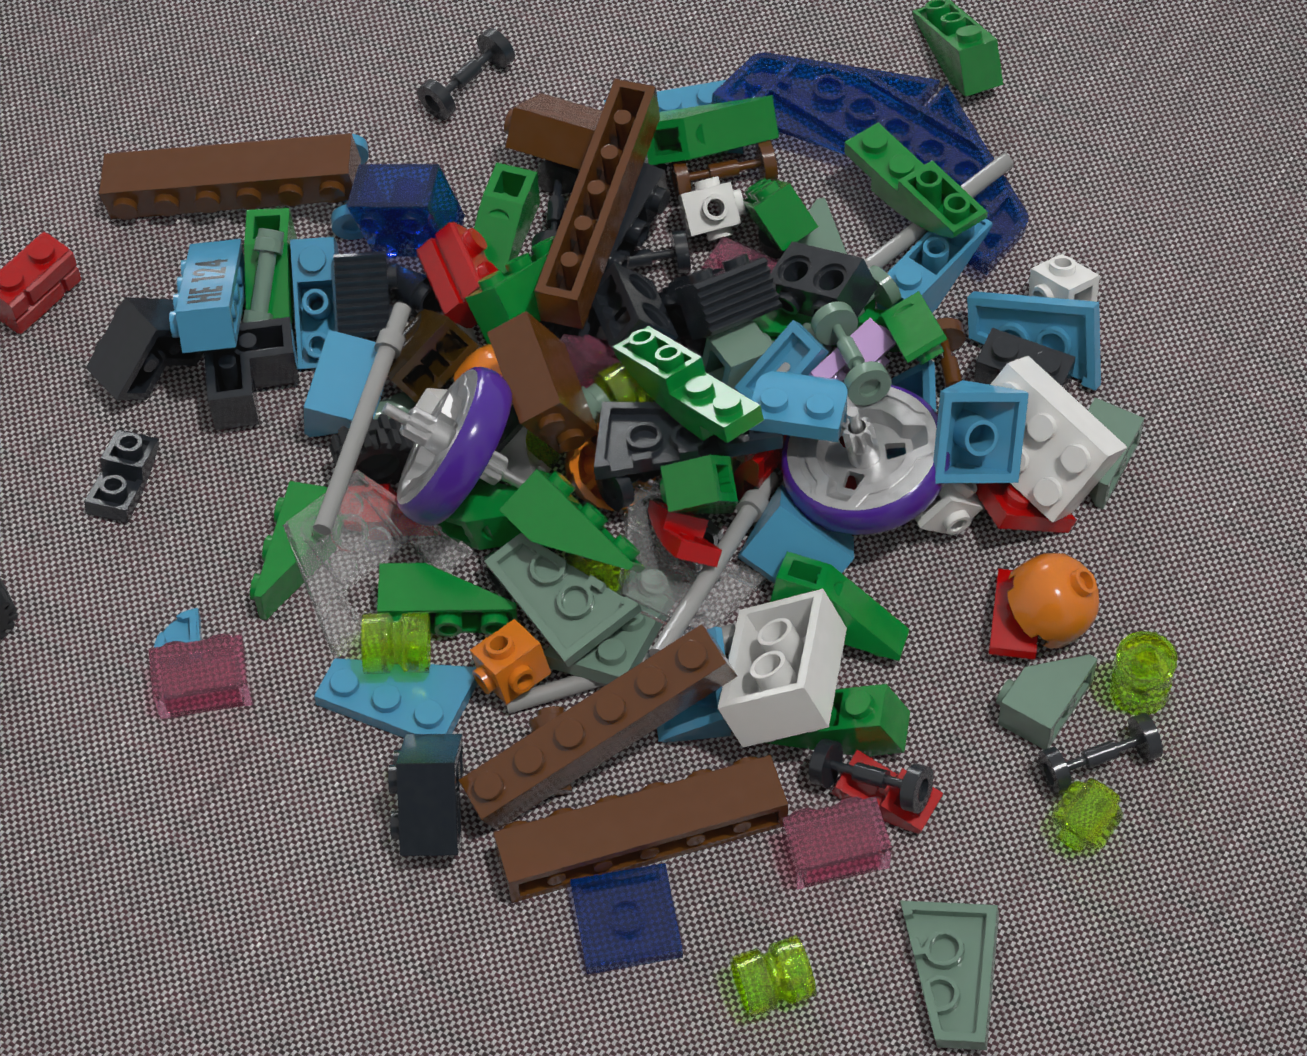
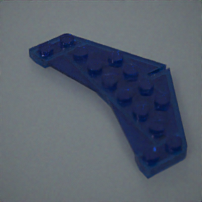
(837, 101)

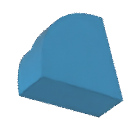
(184, 629)

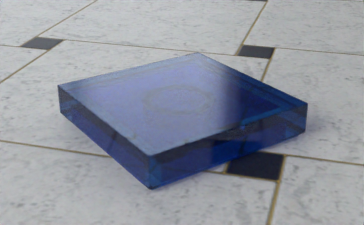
(626, 918)

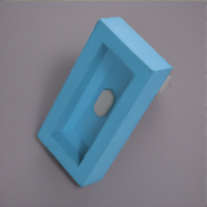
(791, 352)

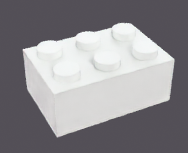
(1062, 442)
(784, 668)

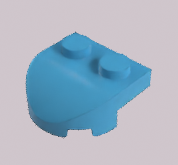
(801, 405)

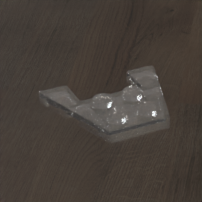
(363, 535)
(668, 579)

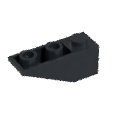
(647, 200)

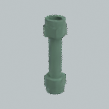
(269, 245)

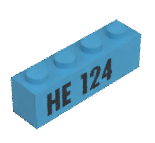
(209, 296)

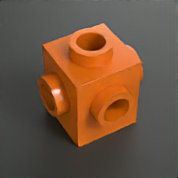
(509, 662)

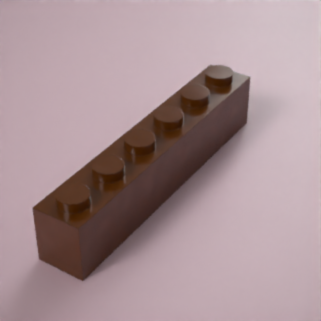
(229, 176)
(597, 204)
(598, 727)
(641, 827)

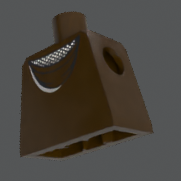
(430, 353)

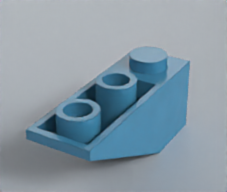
(936, 264)
(313, 296)

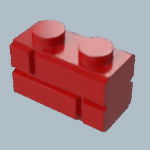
(454, 267)
(35, 281)

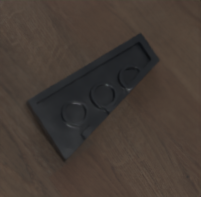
(645, 437)

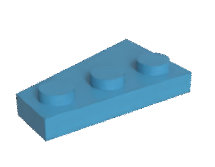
(1051, 322)
(398, 699)

